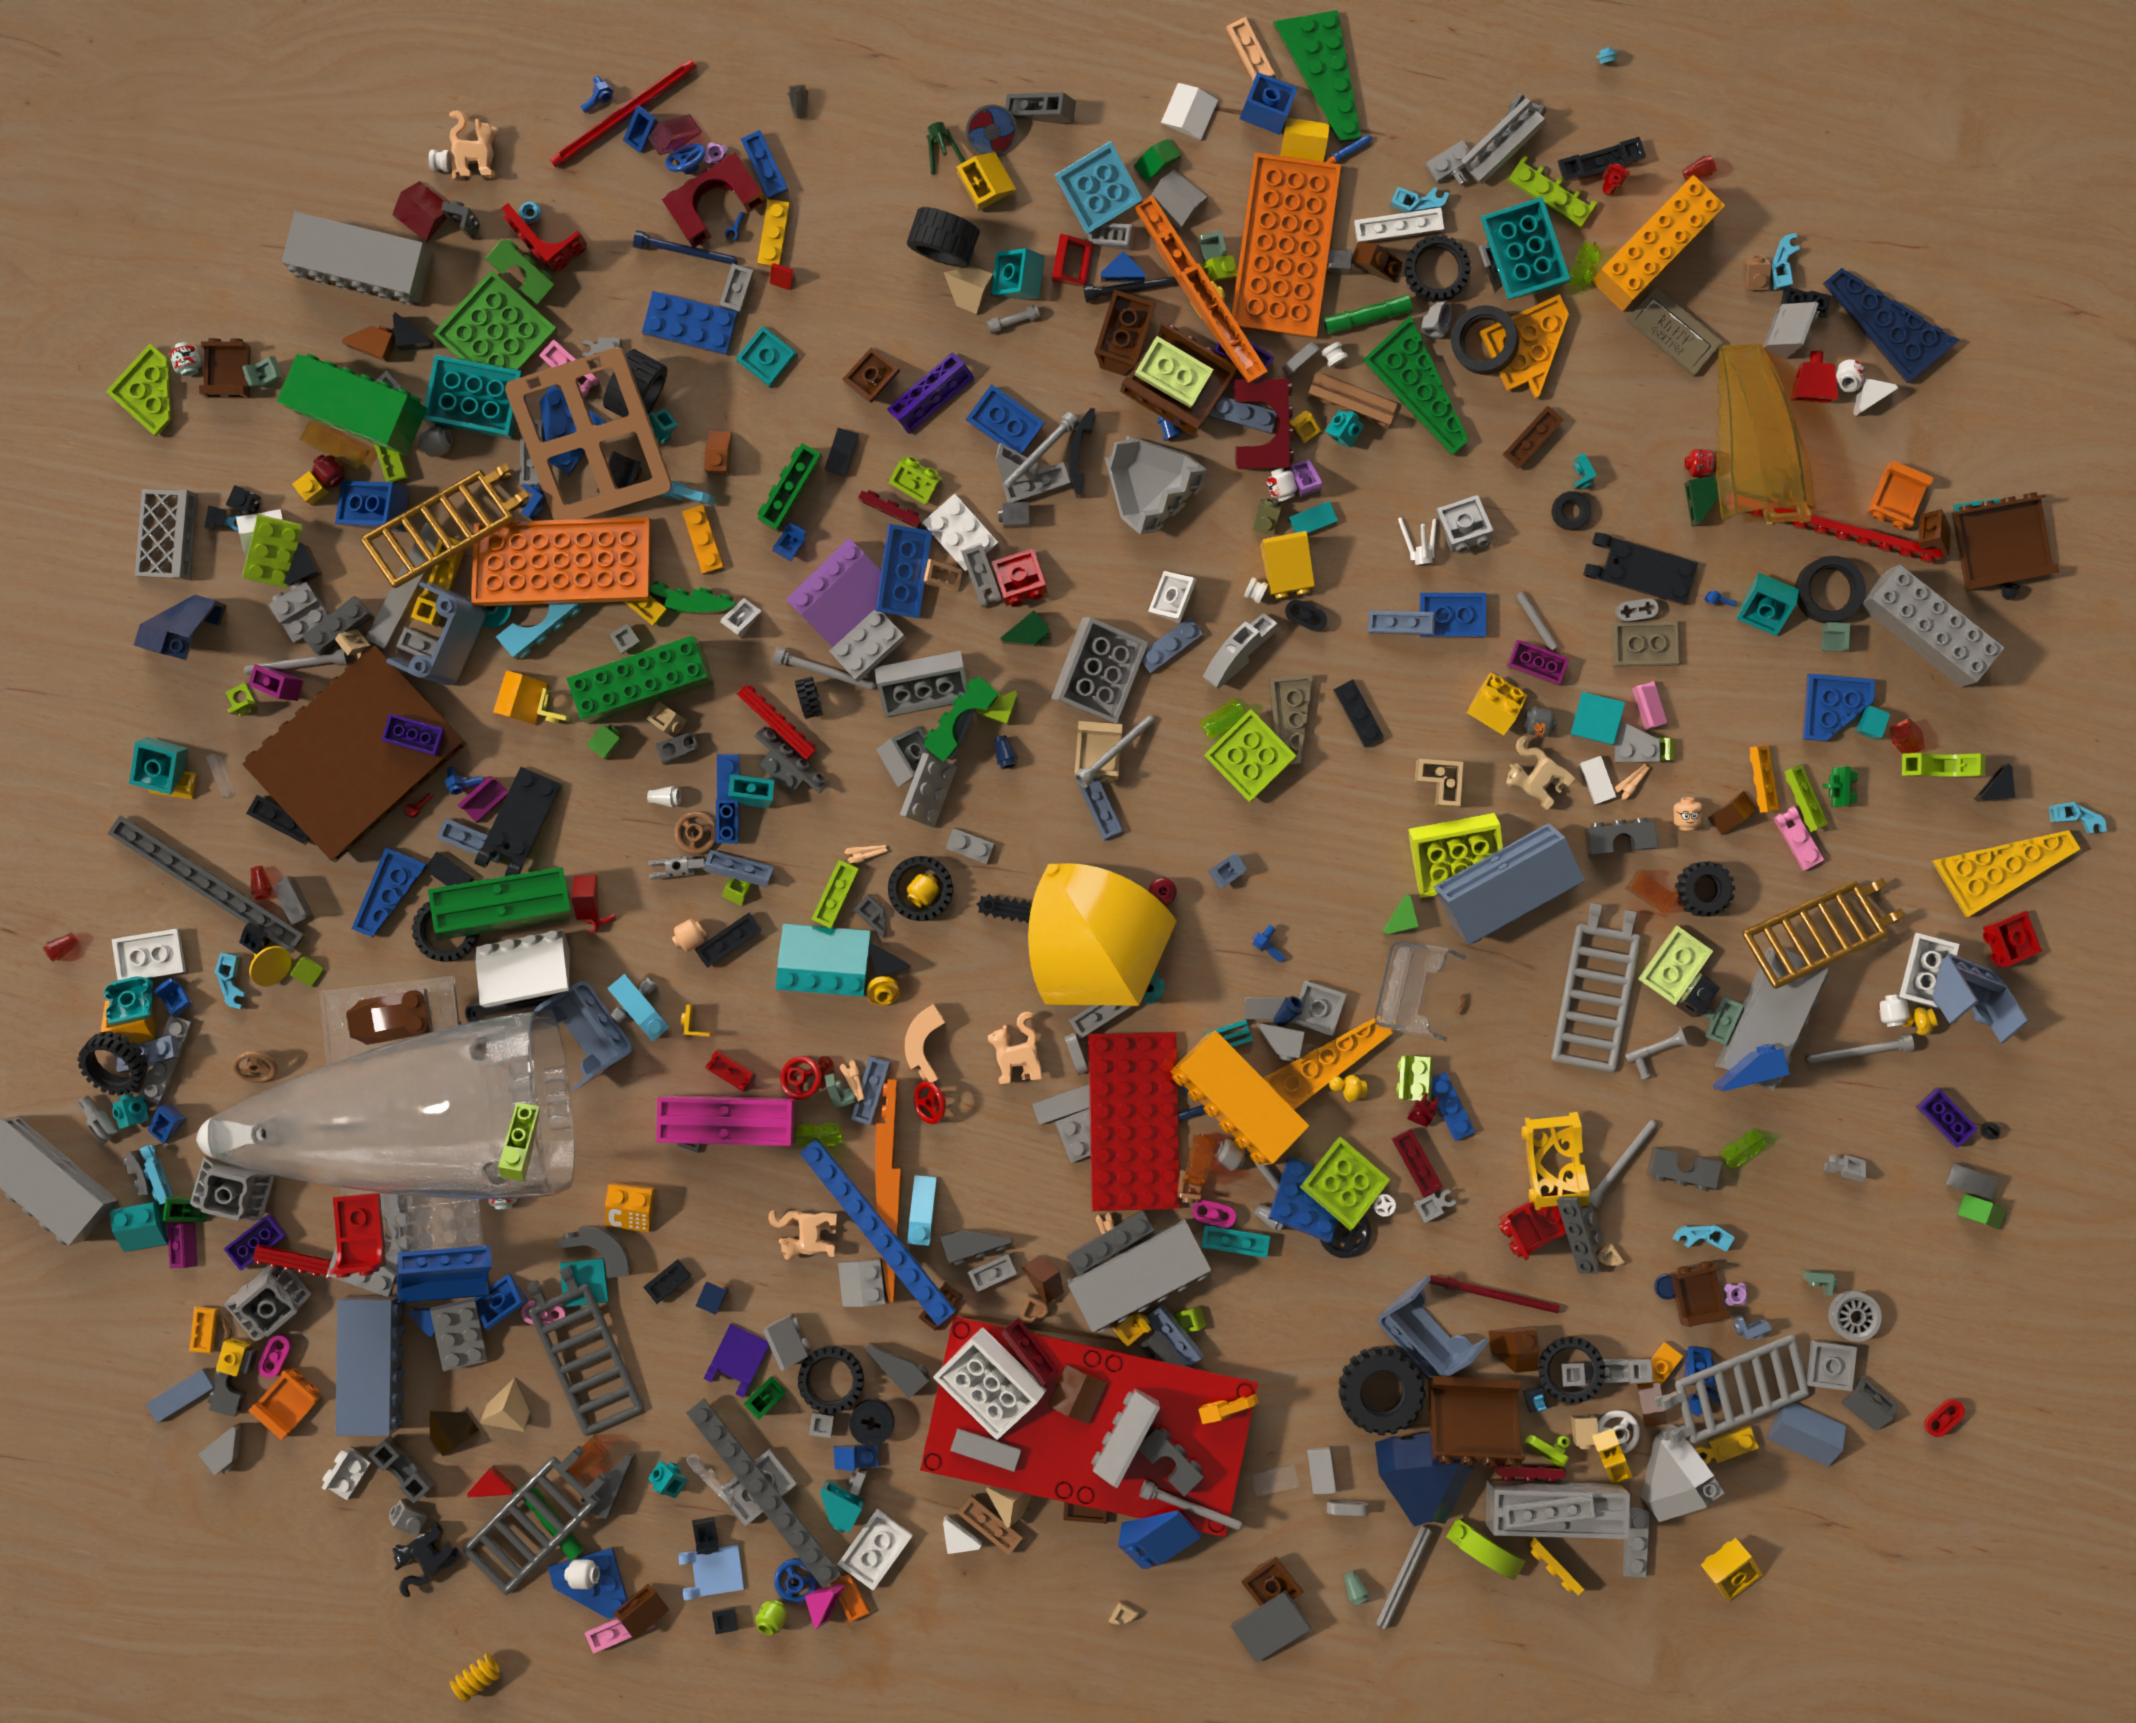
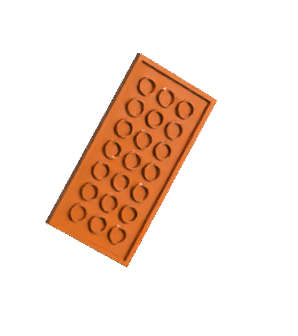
(1285, 245)
(563, 562)

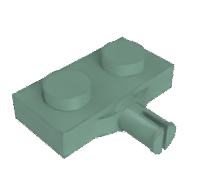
(1722, 1020)

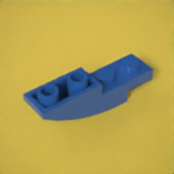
(727, 808)

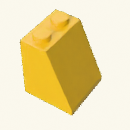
(1287, 564)

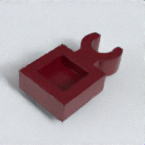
(1423, 1111)

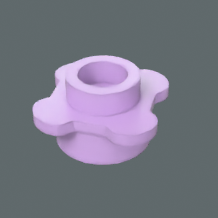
(712, 149)
(1740, 1298)

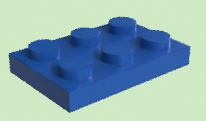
(1005, 420)
(1456, 613)

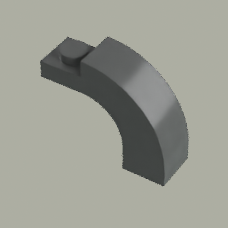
(608, 1244)

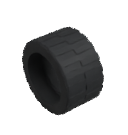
(943, 237)
(649, 377)

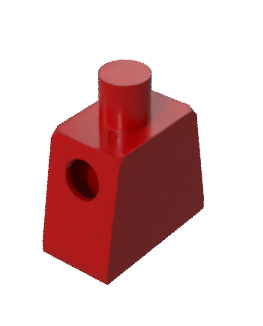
(1815, 381)

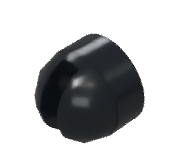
(2010, 591)
(1987, 1134)

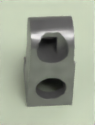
(677, 747)

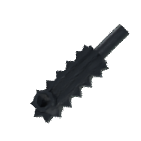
(1004, 908)

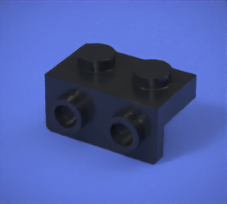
(623, 470)

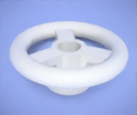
(1627, 1418)

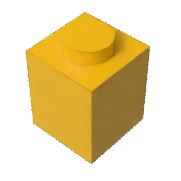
(310, 488)

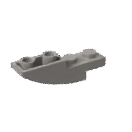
(1236, 649)

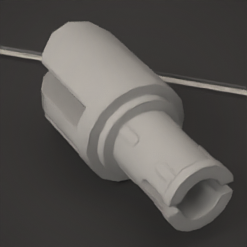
(97, 1121)

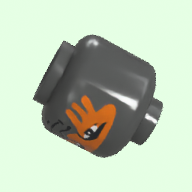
(1539, 721)

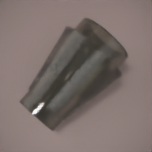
(798, 100)

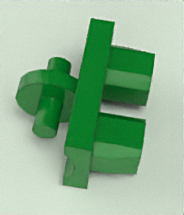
(1840, 786)

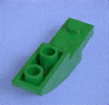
(700, 602)

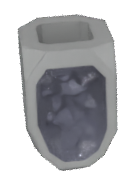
(1437, 320)

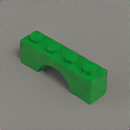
(943, 740)

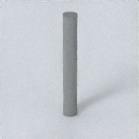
(1536, 621)

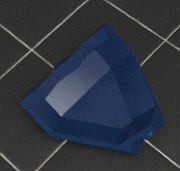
(174, 628)
(1419, 1485)

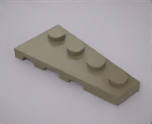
(1289, 708)

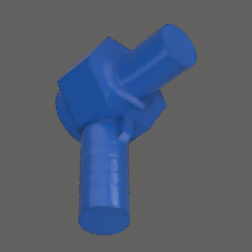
(601, 93)
(456, 784)
(1262, 942)

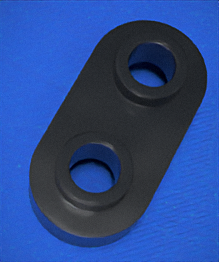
(1306, 614)

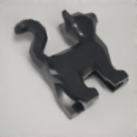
(427, 1556)

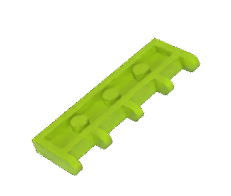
(1554, 196)

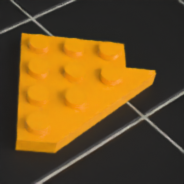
(1539, 337)

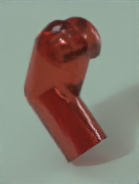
(826, 1067)

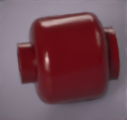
(328, 471)
(1169, 885)

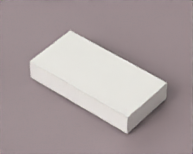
(1597, 780)

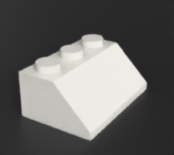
(1924, 968)

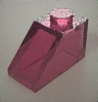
(673, 134)

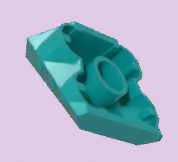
(129, 1000)

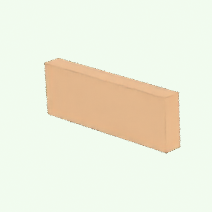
(1249, 48)

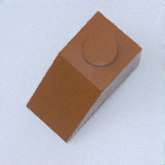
(372, 341)
(718, 453)

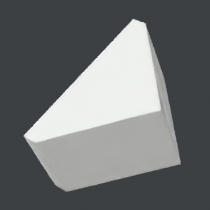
(1870, 393)
(741, 617)
(958, 1538)

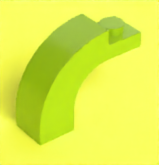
(1943, 765)
(1485, 1550)

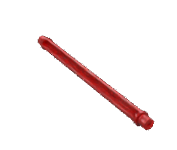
(623, 113)

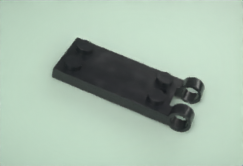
(1643, 569)
(519, 820)

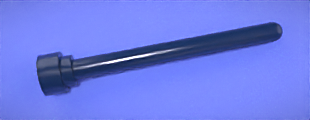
(642, 240)

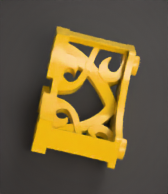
(1573, 1136)

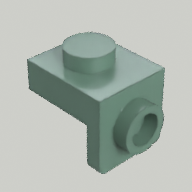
(263, 372)

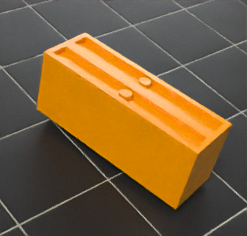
(1657, 243)
(1239, 1099)

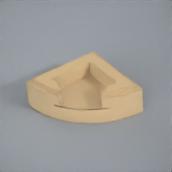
(1609, 1256)
(1123, 1614)

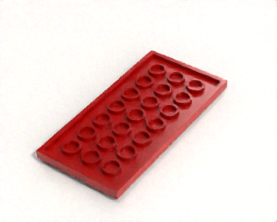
(1133, 1121)

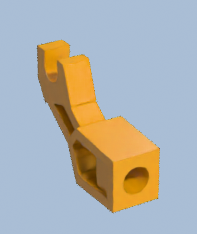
(1221, 1410)

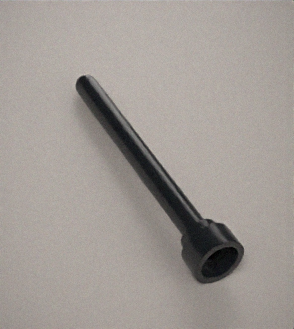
(1092, 292)
(478, 1012)

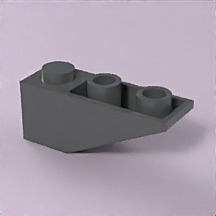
(968, 1242)

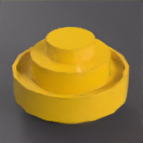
(882, 990)

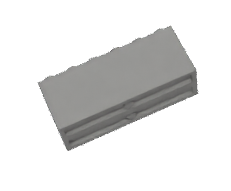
(356, 258)
(1931, 626)
(1773, 1014)
(49, 1184)
(1139, 1276)
(1610, 1503)

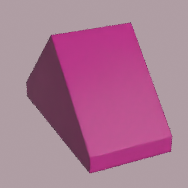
(822, 1603)

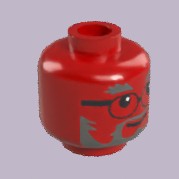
(1700, 463)

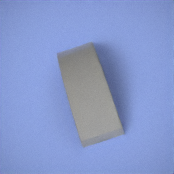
(1616, 1371)

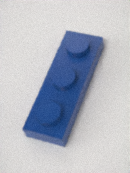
(764, 164)
(1451, 1107)

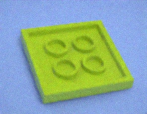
(1250, 755)
(1345, 1183)

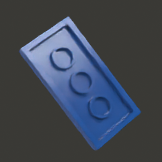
(689, 323)
(903, 571)

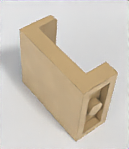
(1092, 743)

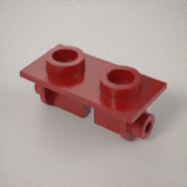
(1613, 176)

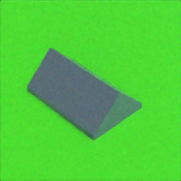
(1808, 1433)

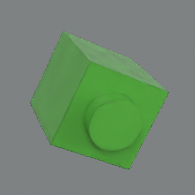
(605, 741)

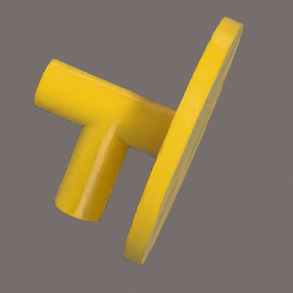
(270, 966)

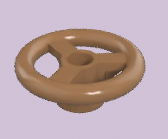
(683, 820)
(255, 1064)

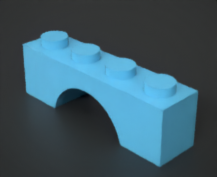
(519, 639)

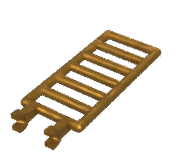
(487, 481)
(1829, 957)

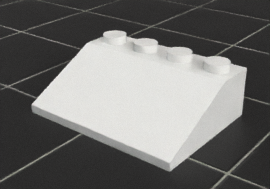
(522, 968)
(990, 1383)

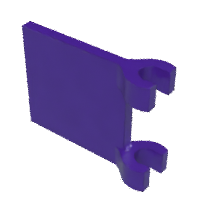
(738, 1357)

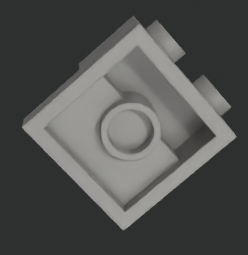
(1465, 524)
(298, 610)

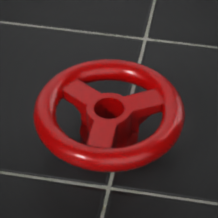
(793, 1074)
(934, 1102)

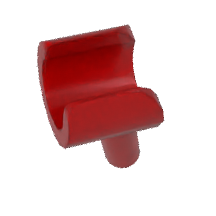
(412, 810)
(597, 923)

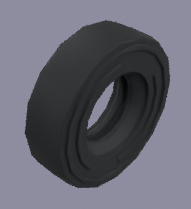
(1571, 497)

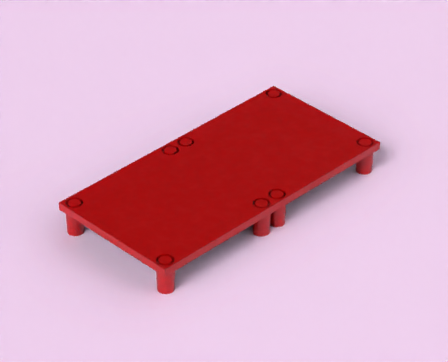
(1060, 1449)

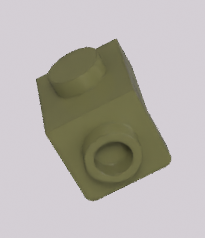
(1267, 516)

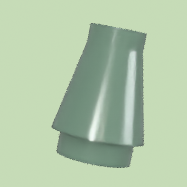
(1355, 1588)

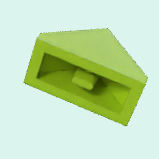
(1001, 708)

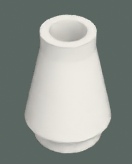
(665, 796)

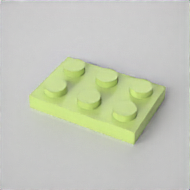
(1173, 372)
(1675, 965)

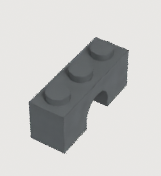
(347, 617)
(1640, 834)
(1703, 1172)
(226, 1397)
(1186, 1472)
(412, 1478)

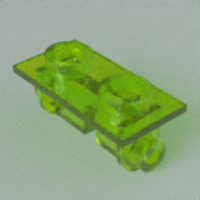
(1583, 273)
(1222, 718)
(828, 1133)
(1750, 1142)

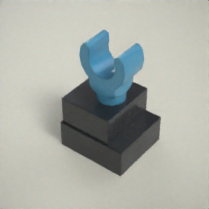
(217, 517)
(1535, 1399)

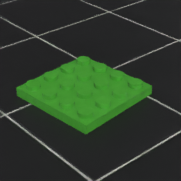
(495, 326)

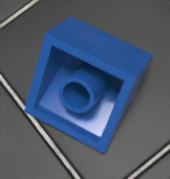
(1268, 103)

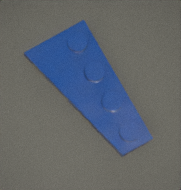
(388, 886)

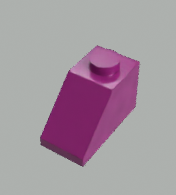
(276, 683)

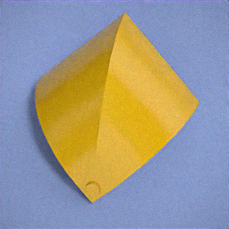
(1094, 937)

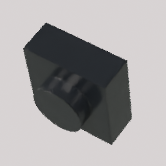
(725, 1620)

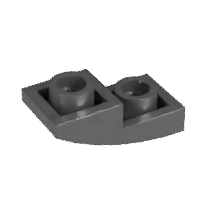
(135, 1164)
(1972, 1181)

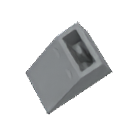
(1790, 328)

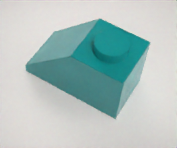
(751, 791)

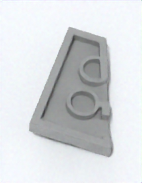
(379, 1282)

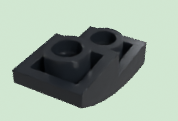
(1793, 296)

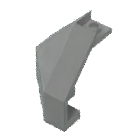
(1151, 482)
(1677, 1479)

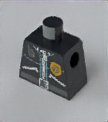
(1698, 995)

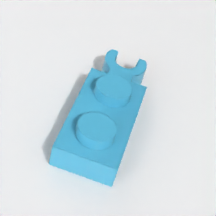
(155, 1173)

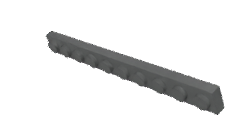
(205, 883)
(763, 1493)

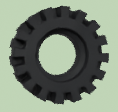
(808, 697)

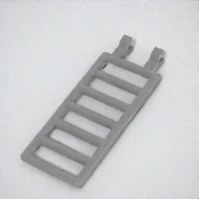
(1623, 1002)
(1680, 1396)

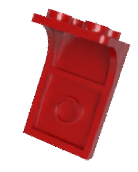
(555, 254)
(1532, 1227)
(358, 1235)

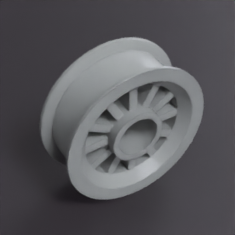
(1869, 1303)

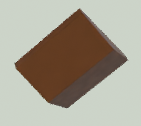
(871, 375)
(1077, 1394)
(1269, 1581)

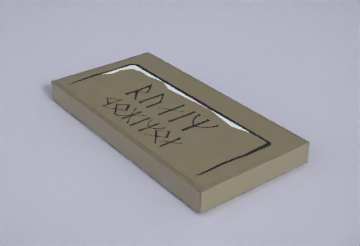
(1674, 331)

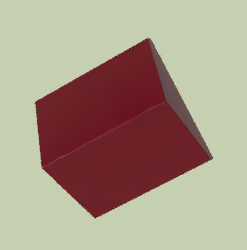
(420, 210)

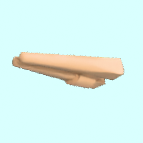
(1630, 783)
(863, 853)
(852, 1077)
(1105, 1225)

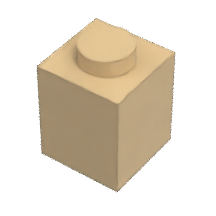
(1583, 1429)

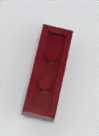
(890, 508)
(1417, 1162)
(1029, 1351)
(1531, 1472)

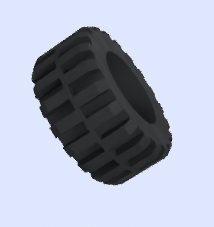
(1395, 1417)

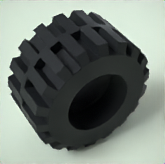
(1722, 883)

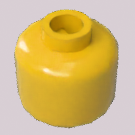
(923, 890)

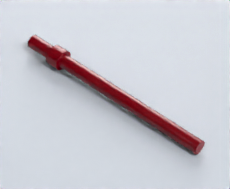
(1452, 1284)

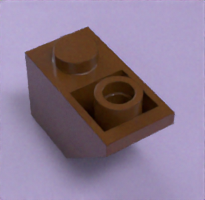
(1376, 261)

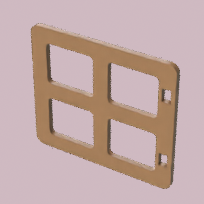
(589, 436)

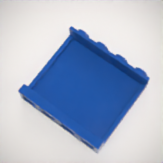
(443, 1274)

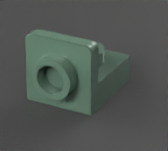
(838, 1096)
(1816, 1278)

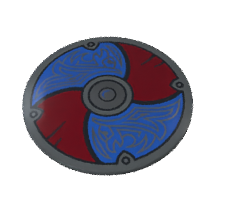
(991, 130)

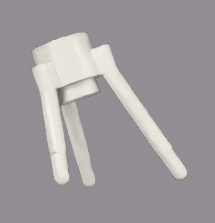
(1424, 553)

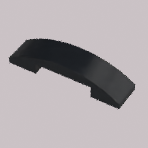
(1596, 162)
(1084, 426)

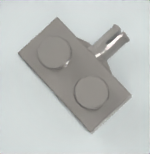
(1449, 163)

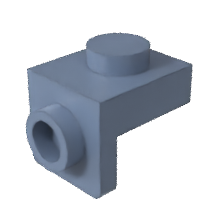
(1227, 870)
(1757, 1329)

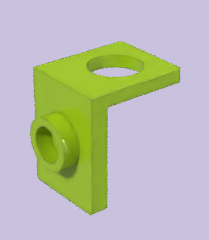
(244, 707)

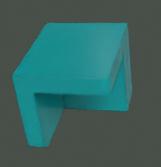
(1872, 722)

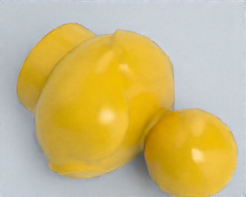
(1924, 1020)
(1351, 1086)

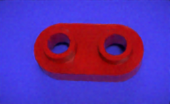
(1945, 1420)

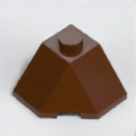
(1516, 1347)

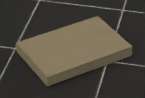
(1645, 643)

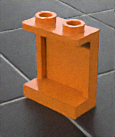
(1899, 495)
(286, 1403)

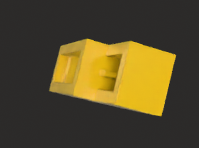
(1612, 1456)

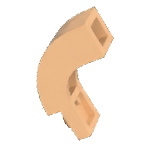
(915, 1039)

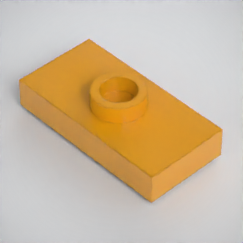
(203, 1330)
(1664, 1362)

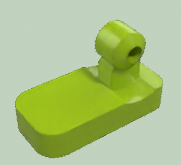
(1552, 1454)

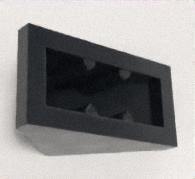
(407, 336)
(303, 566)
(1999, 786)
(886, 962)

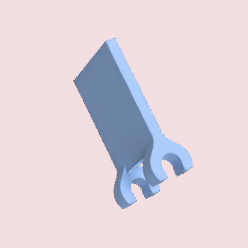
(713, 1572)

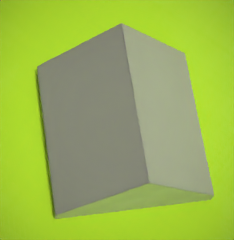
(1178, 198)

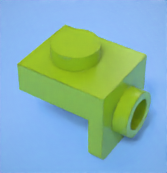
(1220, 268)

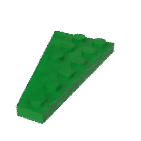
(1321, 59)
(1412, 377)

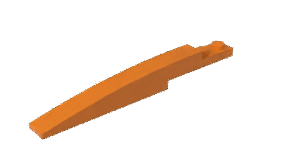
(1199, 290)
(888, 1177)

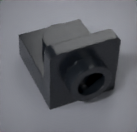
(243, 500)
(254, 938)

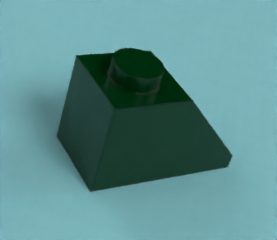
(1701, 496)
(1028, 632)

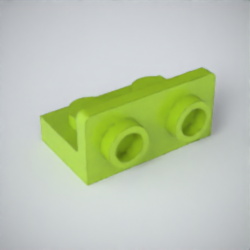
(915, 479)
(1414, 1077)

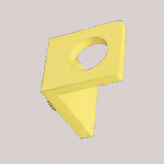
(550, 717)

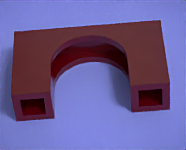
(726, 174)
(1275, 452)

